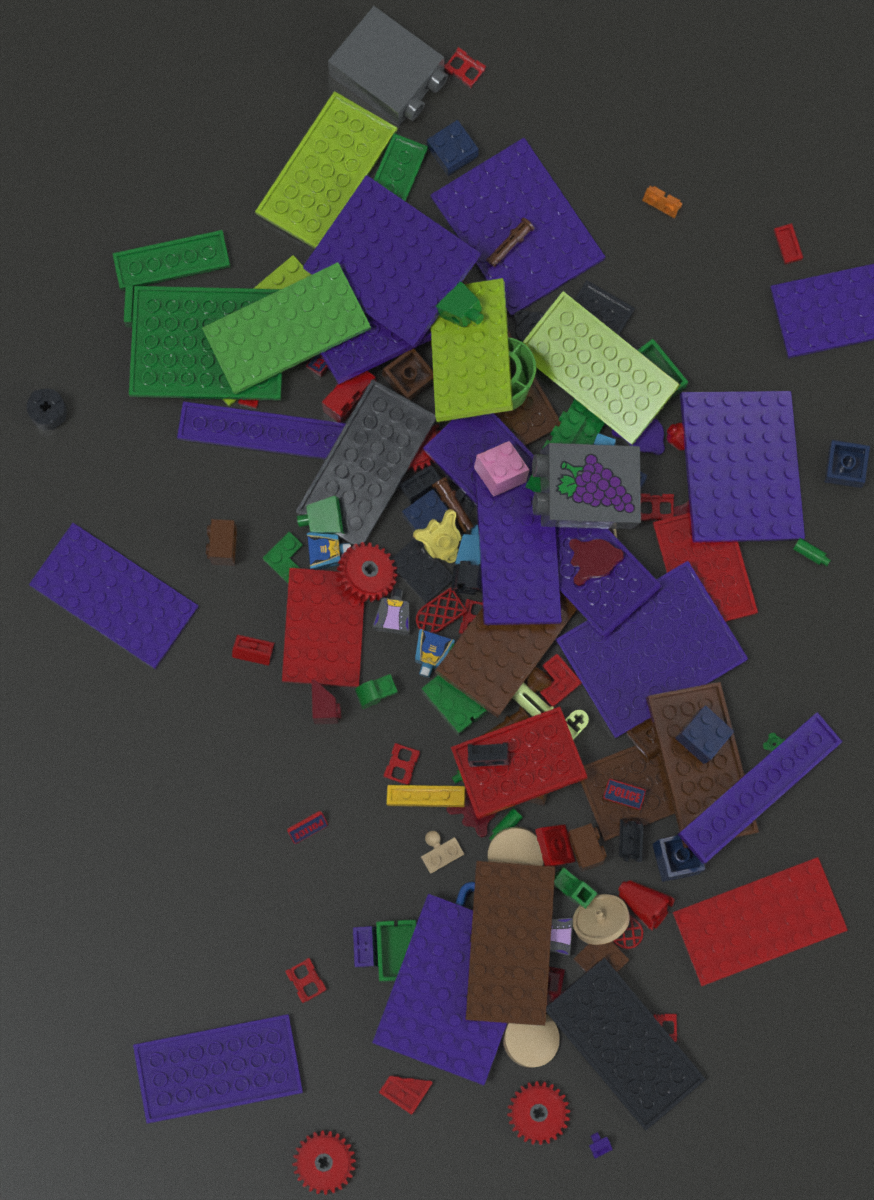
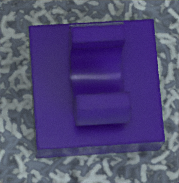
(599, 1145)

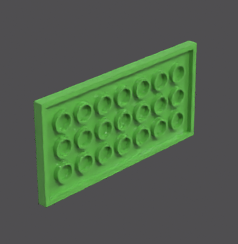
(286, 328)

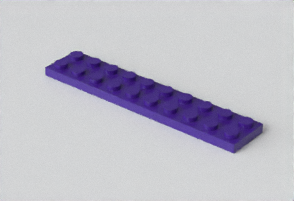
(258, 430)
(759, 788)

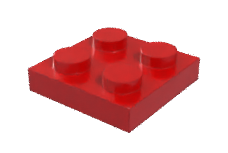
(555, 845)

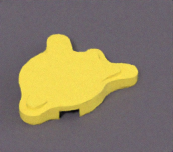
(441, 538)

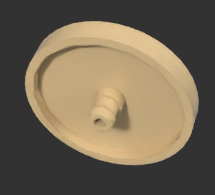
(515, 846)
(602, 920)
(531, 1044)

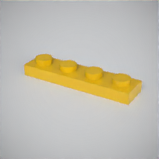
(426, 796)

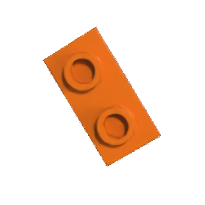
(655, 198)

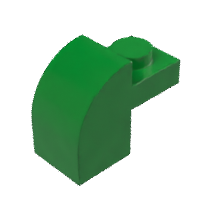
(373, 691)
(573, 888)

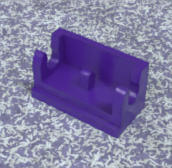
(365, 947)

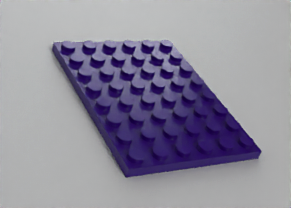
(493, 201)
(393, 259)
(742, 466)
(660, 648)
(430, 998)

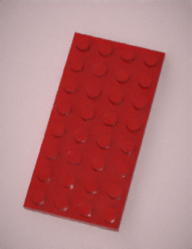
(759, 921)

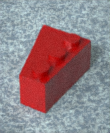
(345, 397)

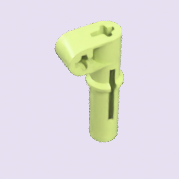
(541, 705)

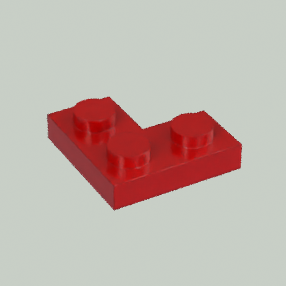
(564, 681)

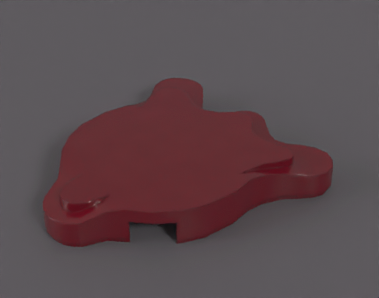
(594, 558)
(470, 818)

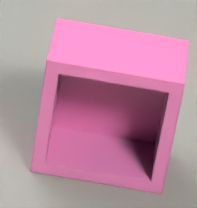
(501, 468)

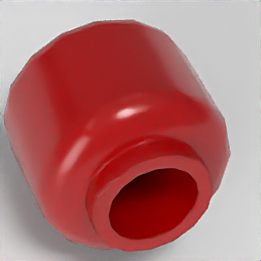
(676, 436)

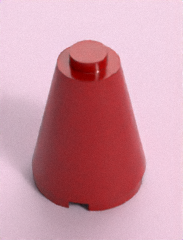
(646, 902)

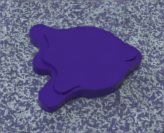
(650, 440)

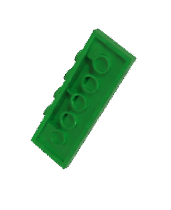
(576, 427)

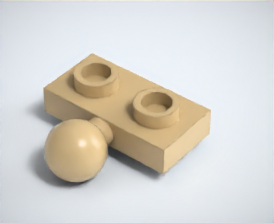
(441, 854)

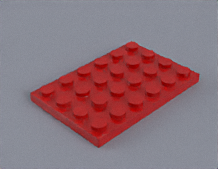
(715, 563)
(321, 630)
(539, 762)

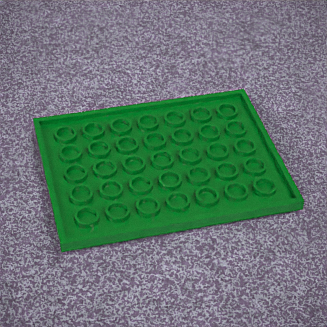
(172, 350)

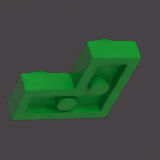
(279, 556)

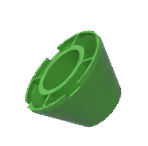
(521, 369)

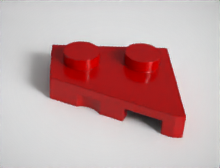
(405, 1092)

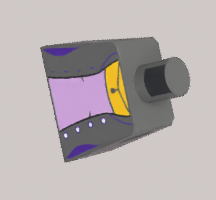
(393, 614)
(561, 936)

